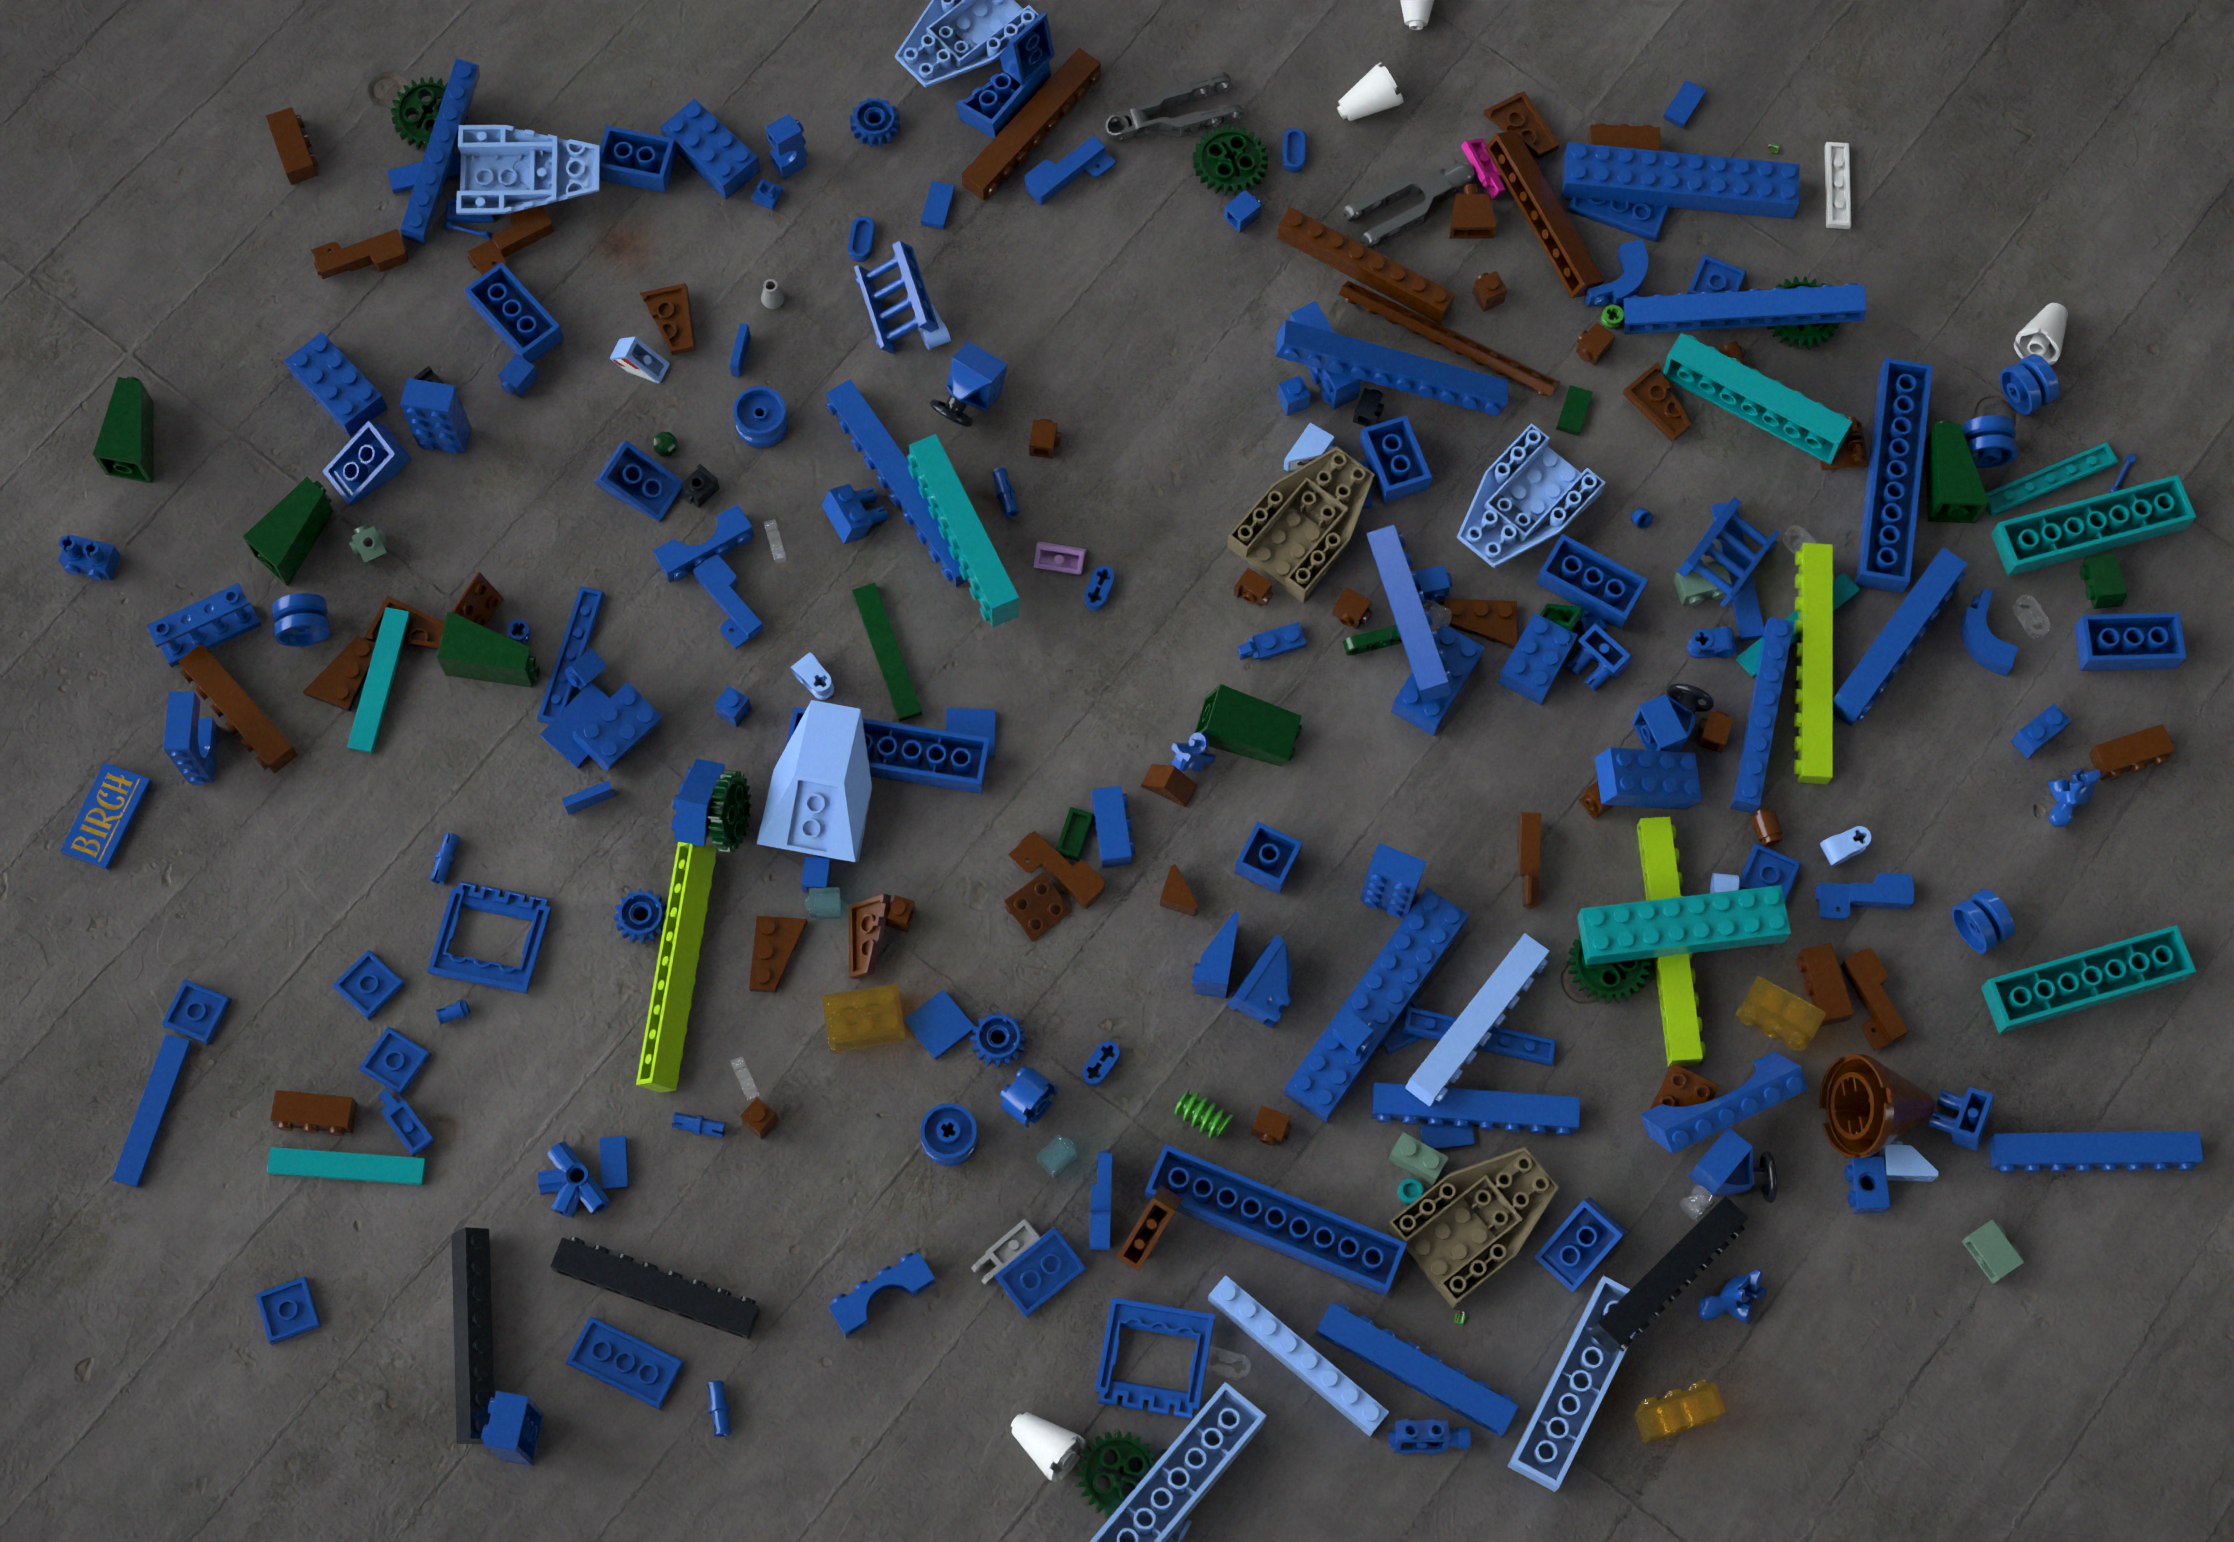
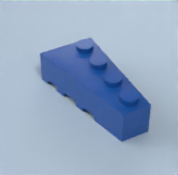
(999, 101)

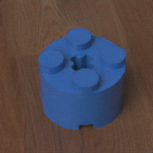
(1028, 1096)

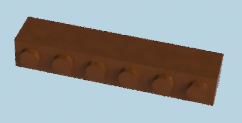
(237, 708)

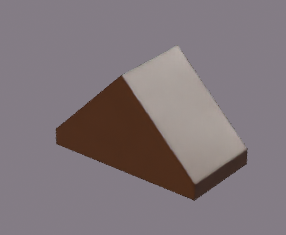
(1169, 783)
(1177, 894)

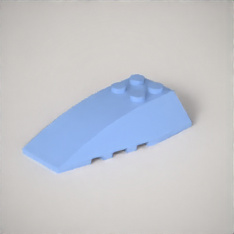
(521, 169)

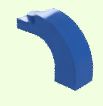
(1634, 264)
(1980, 642)

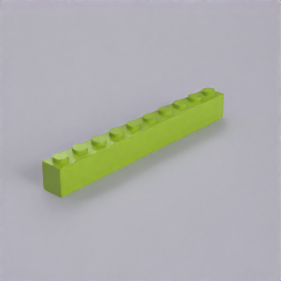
(1814, 663)
(676, 967)
(1673, 972)

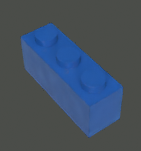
(1112, 826)

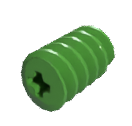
(1202, 1114)

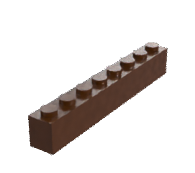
(1031, 124)
(1544, 213)
(1365, 265)

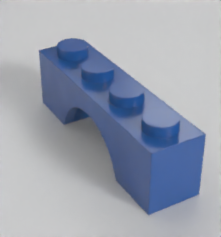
(679, 559)
(909, 1275)

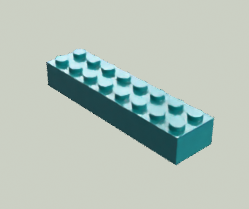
(1756, 398)
(2093, 525)
(963, 530)
(1683, 925)
(2088, 979)

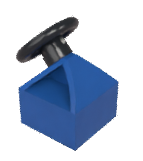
(973, 380)
(1669, 719)
(1730, 1171)

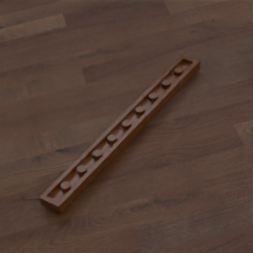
(1456, 342)

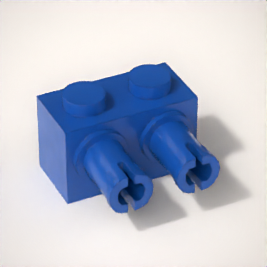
(847, 513)
(88, 557)
(1607, 652)
(1972, 1119)

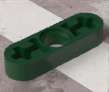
(1372, 640)

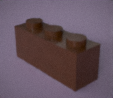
(1625, 136)
(292, 145)
(2132, 752)
(1824, 983)
(313, 1112)
(1149, 1228)

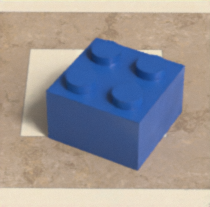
(1268, 857)

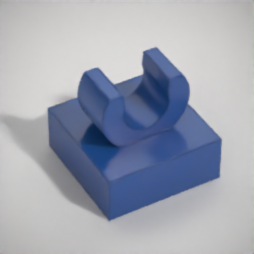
(767, 194)

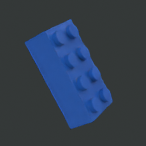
(711, 149)
(514, 313)
(335, 384)
(1334, 387)
(436, 416)
(1591, 581)
(2129, 641)
(1461, 659)
(1648, 778)
(1392, 881)
(513, 1427)

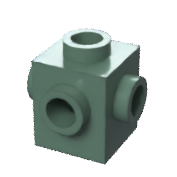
(375, 550)

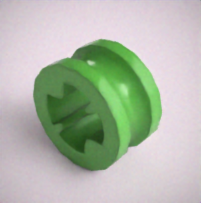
(1615, 323)

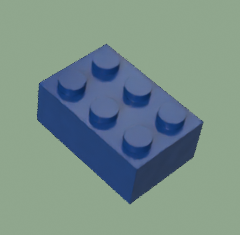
(637, 159)
(1395, 459)
(1537, 658)
(617, 727)
(693, 802)

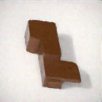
(526, 228)
(382, 251)
(1529, 856)
(1078, 880)
(1866, 977)

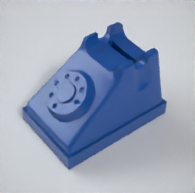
(1265, 986)

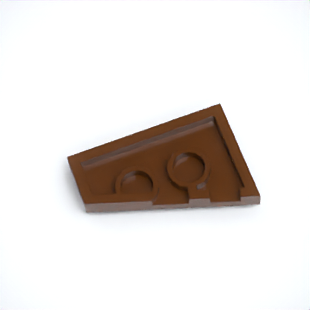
(1654, 399)
(866, 931)

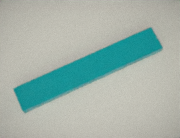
(2050, 479)
(1843, 591)
(379, 680)
(346, 1166)

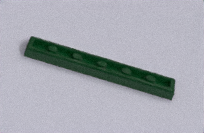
(887, 652)

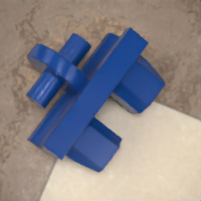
(1193, 753)

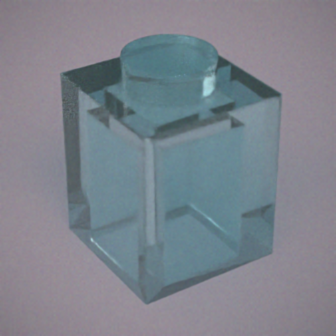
(824, 903)
(1057, 1155)

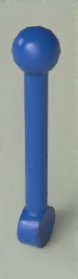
(449, 226)
(2130, 459)

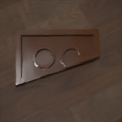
(1521, 115)
(673, 316)
(1486, 618)
(422, 628)
(344, 676)
(772, 949)

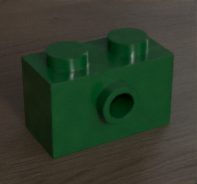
(2103, 581)

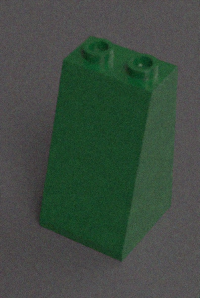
(127, 433)
(1951, 477)
(290, 529)
(484, 655)
(1248, 726)

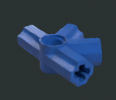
(569, 1192)

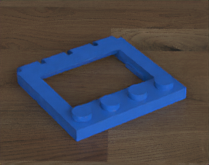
(484, 972)
(1158, 1320)

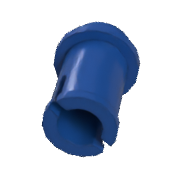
(453, 1012)

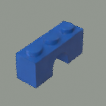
(788, 145)

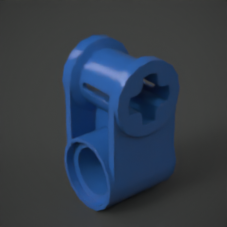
(1712, 643)

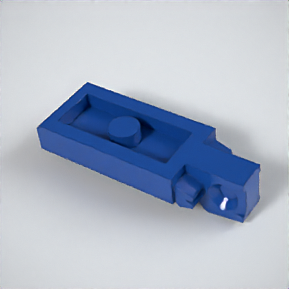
(1273, 643)
(405, 1123)

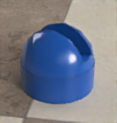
(1645, 515)

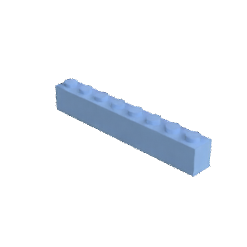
(1477, 1019)
(1297, 1356)

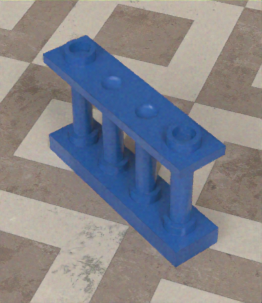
(917, 297)
(1706, 547)
(205, 622)

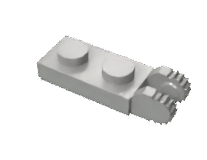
(1007, 1249)

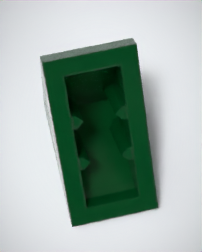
(1563, 615)

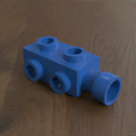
(1420, 1433)

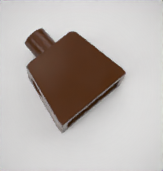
(1472, 215)

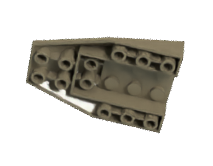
(1304, 522)
(1474, 1221)

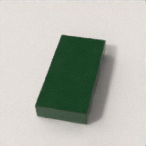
(1574, 410)
(1074, 833)

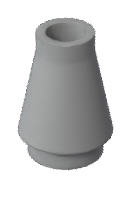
(772, 295)

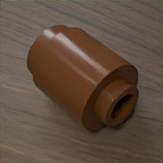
(1767, 827)

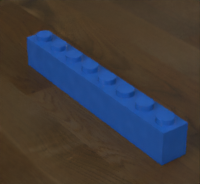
(440, 151)
(1409, 614)
(1762, 715)
(1478, 1108)
(2095, 1150)
(1416, 1369)

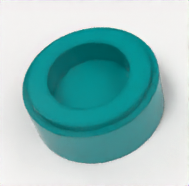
(1410, 1190)

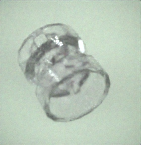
(1439, 613)
(1697, 1202)

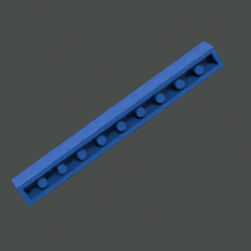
(1744, 309)
(1391, 368)
(892, 470)

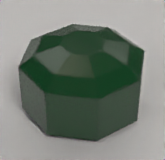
(665, 444)

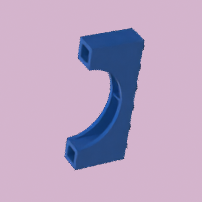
(1772, 1083)

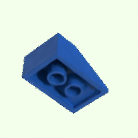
(1028, 50)
(366, 462)
(639, 481)
(1213, 971)
(1581, 1244)

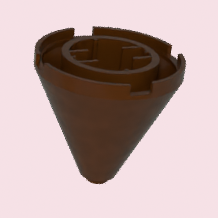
(1869, 1105)

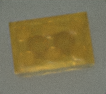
(1780, 1014)
(863, 1018)
(1678, 1411)

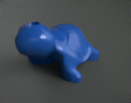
(2071, 795)
(1734, 1298)

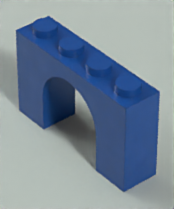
(190, 739)

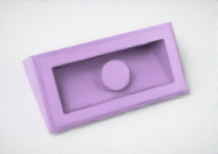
(1059, 558)

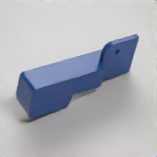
(1049, 179)
(720, 583)
(1886, 891)
(1101, 1204)

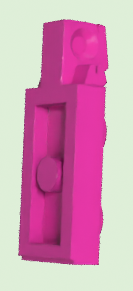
(1484, 166)

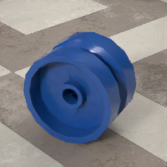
(2029, 384)
(760, 417)
(1991, 440)
(300, 619)
(1983, 921)
(949, 1119)

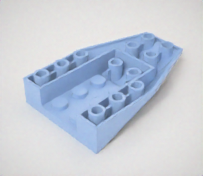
(960, 37)
(1526, 499)
(821, 786)

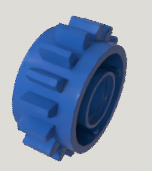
(876, 133)
(631, 907)
(994, 1026)

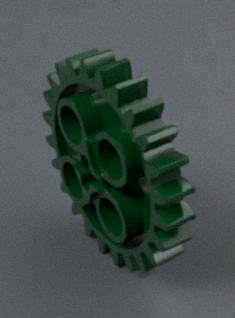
(411, 103)
(1211, 166)
(1809, 334)
(729, 811)
(1592, 977)
(1123, 1451)

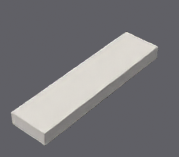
(1837, 185)

